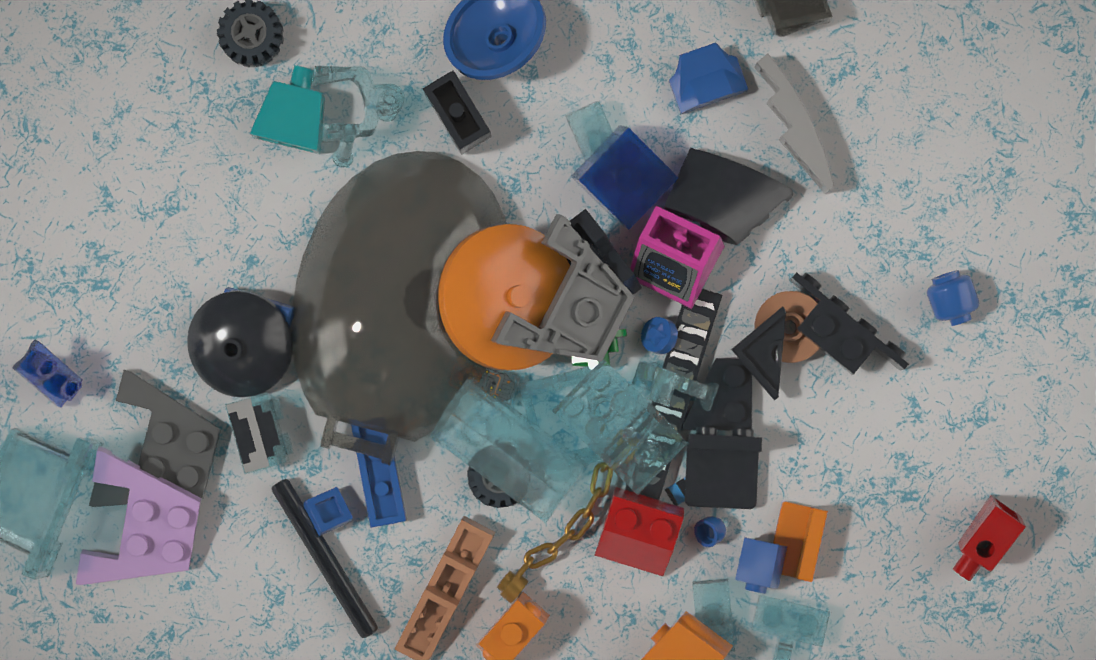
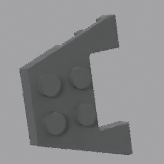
(584, 310)
(175, 447)

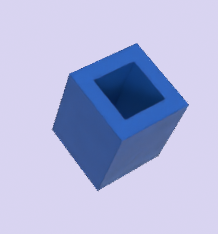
(760, 565)

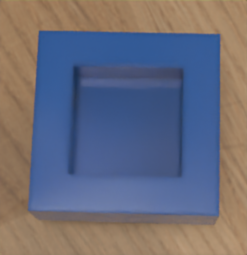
(328, 511)

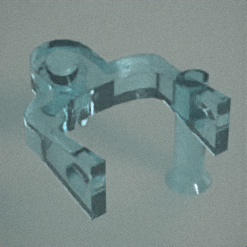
(379, 101)
(666, 382)

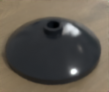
(257, 331)

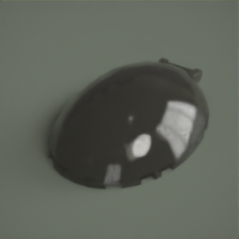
(369, 296)

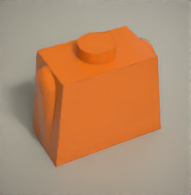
(513, 629)
(687, 641)

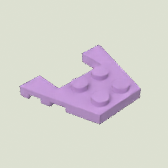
(156, 526)

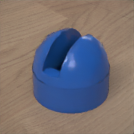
(710, 531)

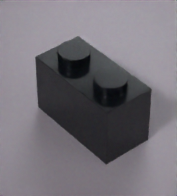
(457, 112)

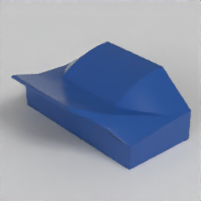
(706, 78)

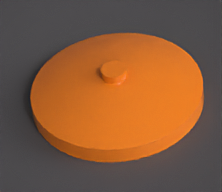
(495, 274)

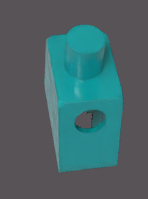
(292, 113)

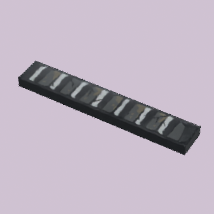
(685, 359)

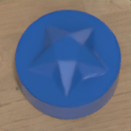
(659, 335)

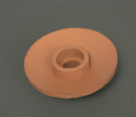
(798, 306)

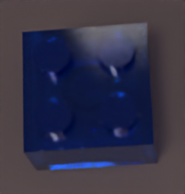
(624, 176)

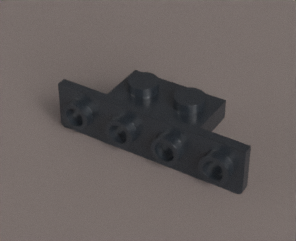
(840, 334)

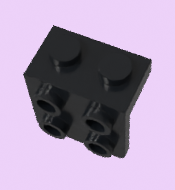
(722, 469)

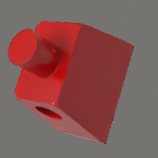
(993, 524)

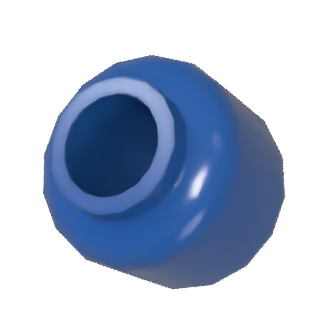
(953, 297)

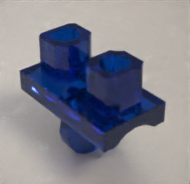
(48, 374)

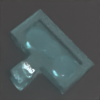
(790, 623)

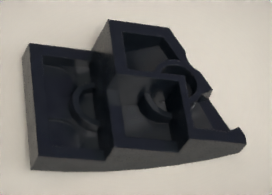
(724, 195)

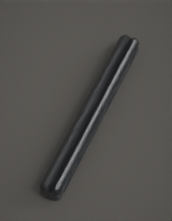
(324, 559)

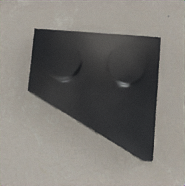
(732, 401)

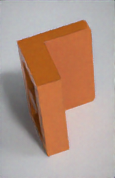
(802, 532)

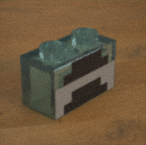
(259, 432)

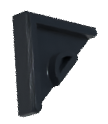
(763, 351)

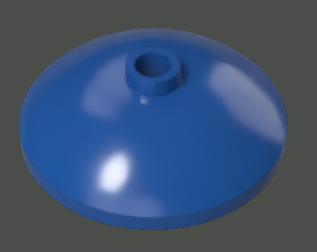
(480, 26)

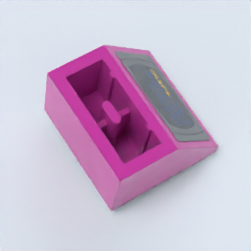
(675, 256)

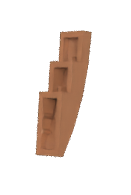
(445, 590)

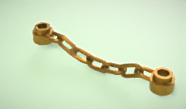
(512, 583)

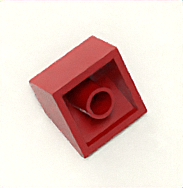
(640, 531)

